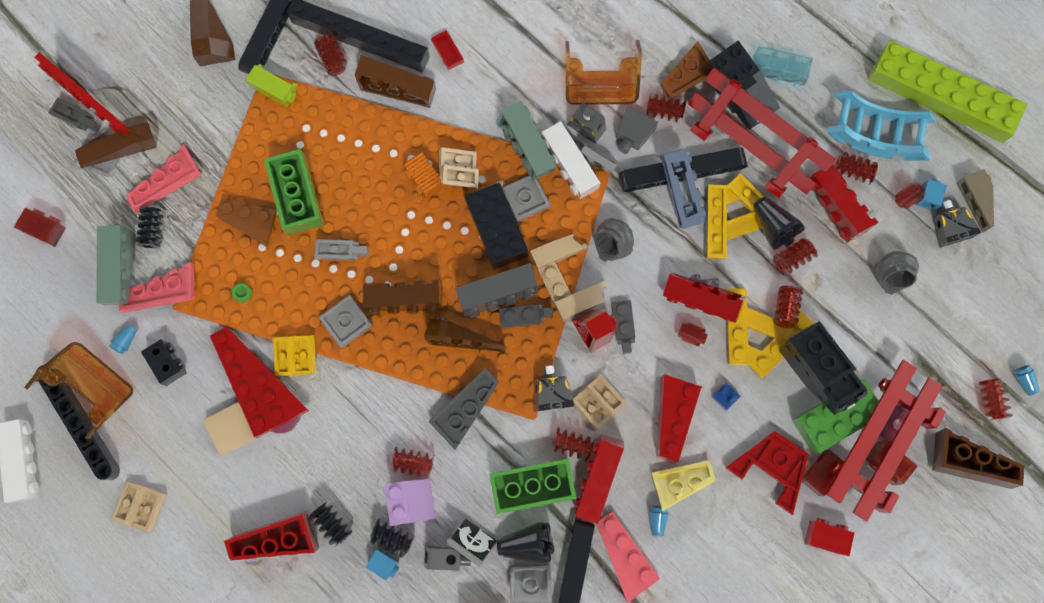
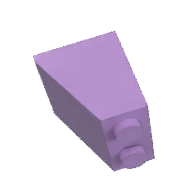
(409, 501)

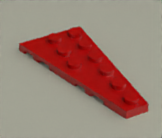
(79, 94)
(259, 392)

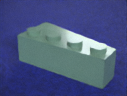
(526, 140)
(114, 264)

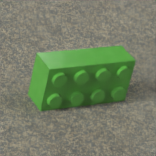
(293, 192)
(824, 429)
(532, 486)

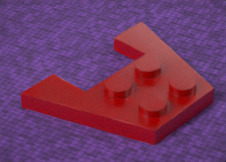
(780, 461)

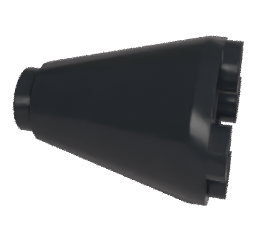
(777, 223)
(528, 544)

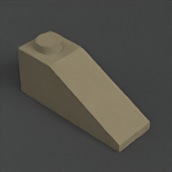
(979, 196)

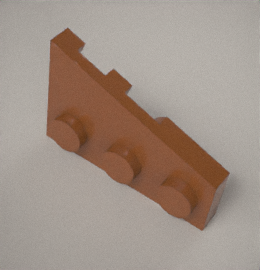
(686, 73)
(250, 219)

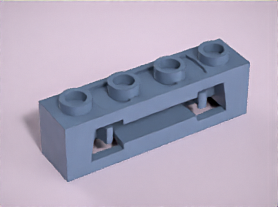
(693, 193)

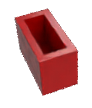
(829, 538)

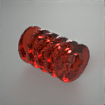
(330, 54)
(665, 108)
(856, 166)
(793, 255)
(787, 306)
(995, 399)
(573, 444)
(412, 463)

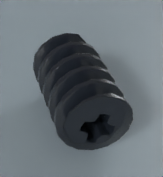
(148, 227)
(330, 524)
(391, 538)

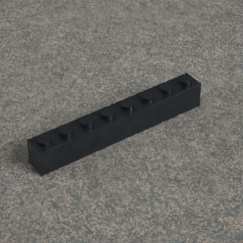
(359, 35)

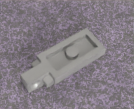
(339, 250)

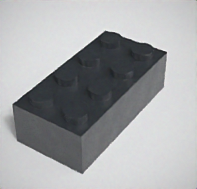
(496, 225)

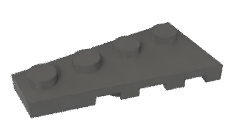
(460, 413)

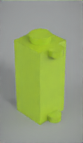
(271, 86)

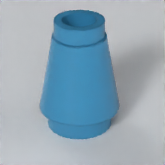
(123, 339)
(1027, 378)
(658, 520)

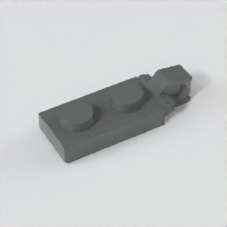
(73, 115)
(524, 316)
(625, 329)

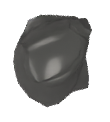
(613, 240)
(896, 271)

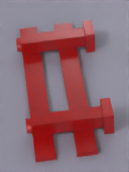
(787, 170)
(919, 415)

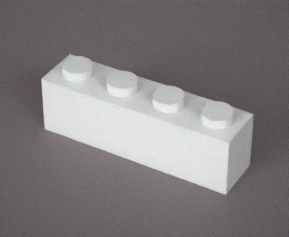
(570, 160)
(17, 462)

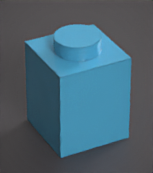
(934, 194)
(383, 564)

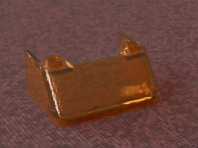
(603, 86)
(88, 378)

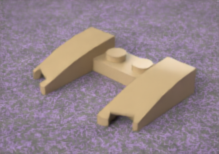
(545, 260)

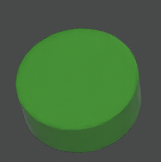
(242, 293)

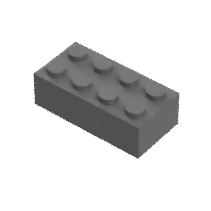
(497, 291)

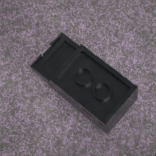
(738, 65)
(824, 368)

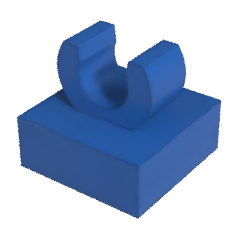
(726, 396)

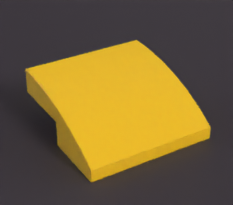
(294, 355)

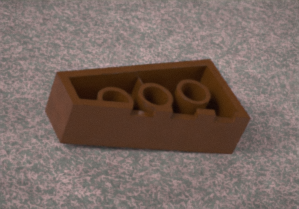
(394, 82)
(403, 297)
(965, 459)

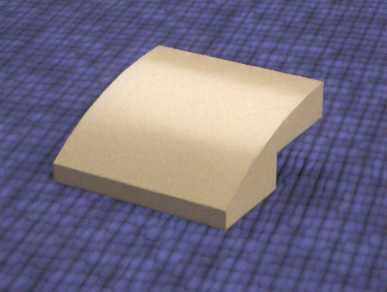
(458, 167)
(598, 402)
(229, 429)
(138, 506)

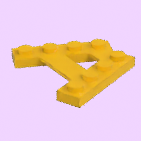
(718, 228)
(737, 338)

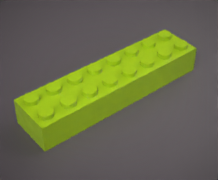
(948, 92)

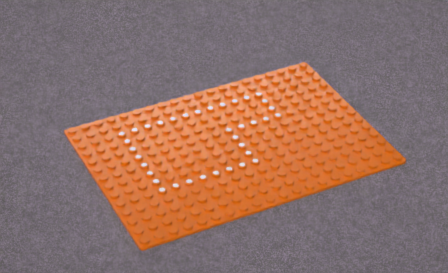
(365, 197)

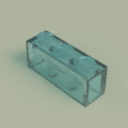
(783, 66)

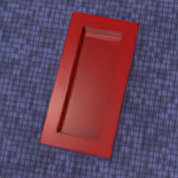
(447, 50)

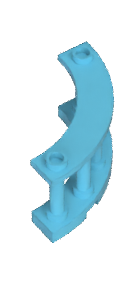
(873, 146)

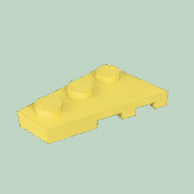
(680, 482)

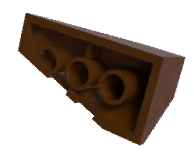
(208, 36)
(117, 145)
(448, 334)

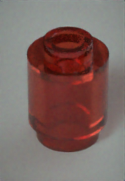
(909, 195)
(692, 334)

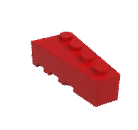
(842, 204)
(704, 297)
(595, 328)
(676, 411)
(599, 479)
(282, 537)

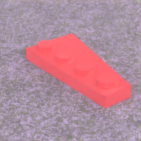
(171, 176)
(161, 291)
(629, 563)

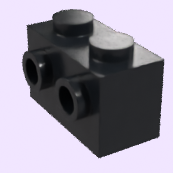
(164, 362)

